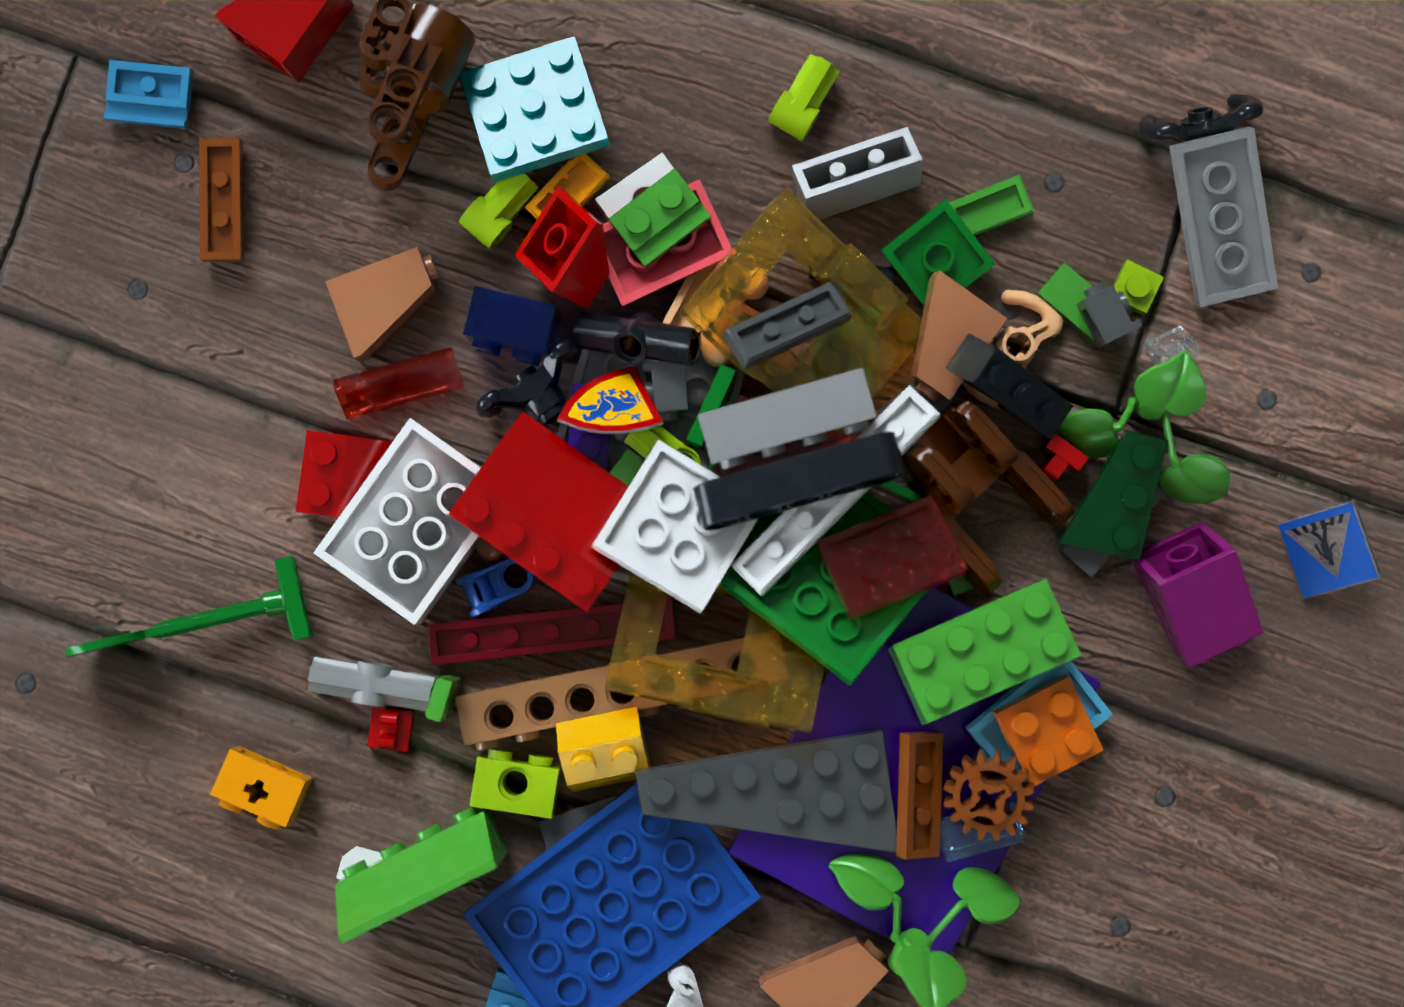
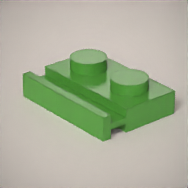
(659, 218)

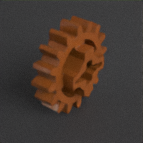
(1002, 784)

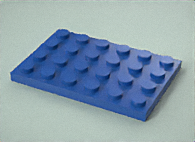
(610, 906)

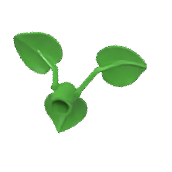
(1167, 387)
(930, 976)

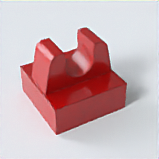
(1061, 457)
(391, 728)

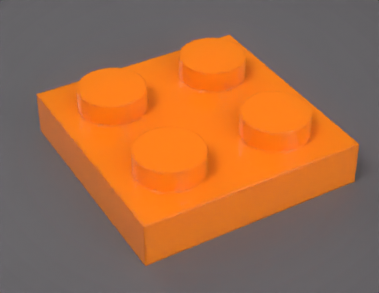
(1048, 730)

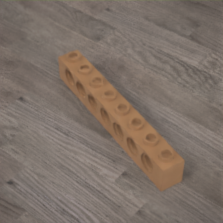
(477, 707)

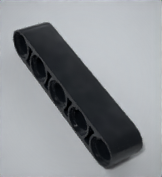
(799, 481)

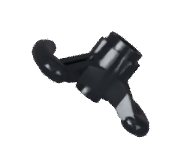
(1203, 121)
(535, 389)

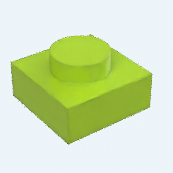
(1138, 285)

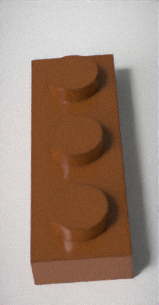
(221, 200)
(919, 794)

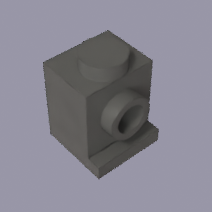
(1107, 314)
(667, 389)

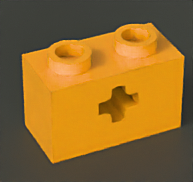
(246, 768)

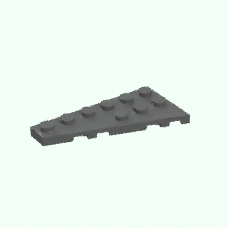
(804, 790)

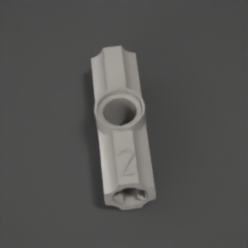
(370, 683)

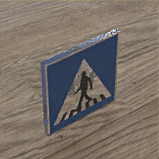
(1328, 550)

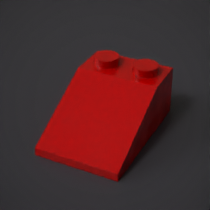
(335, 470)

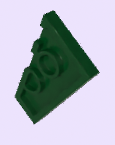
(1121, 500)

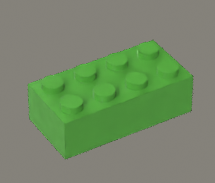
(984, 651)

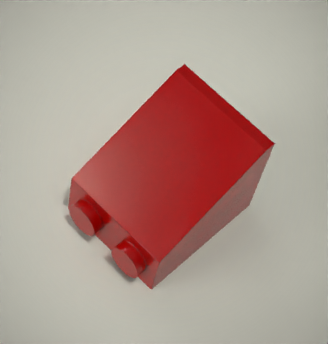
(285, 31)

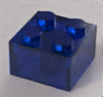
(511, 325)

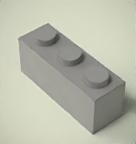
(858, 174)

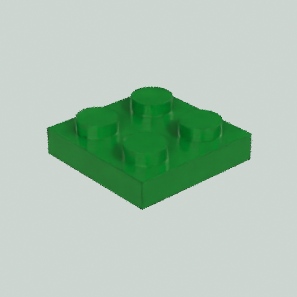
(937, 244)

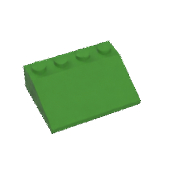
(417, 872)

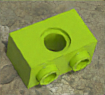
(492, 792)

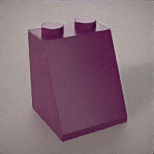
(1199, 593)

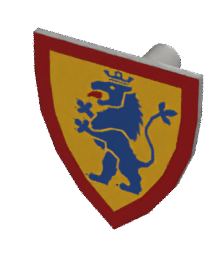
(612, 405)

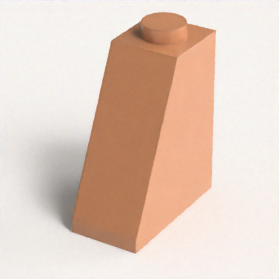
(381, 298)
(946, 320)
(829, 977)

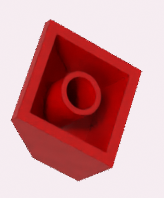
(567, 250)

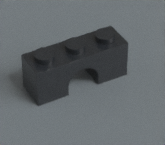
(1010, 386)

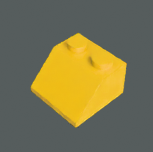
(602, 749)

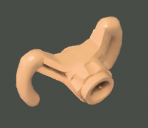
(1050, 326)

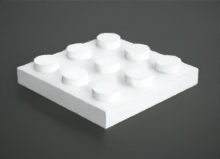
(661, 533)

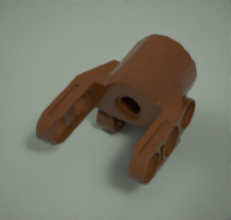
(421, 72)
(962, 459)

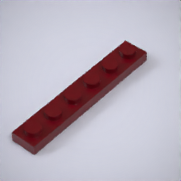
(531, 633)

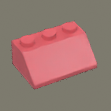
(694, 253)

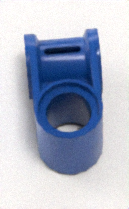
(491, 587)

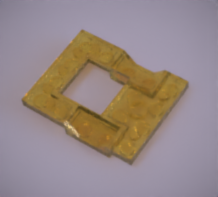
(881, 323)
(773, 681)

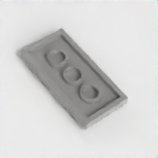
(1224, 216)

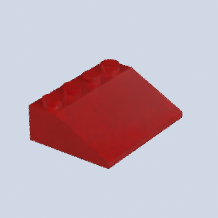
(544, 509)

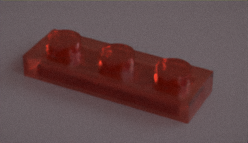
(398, 383)

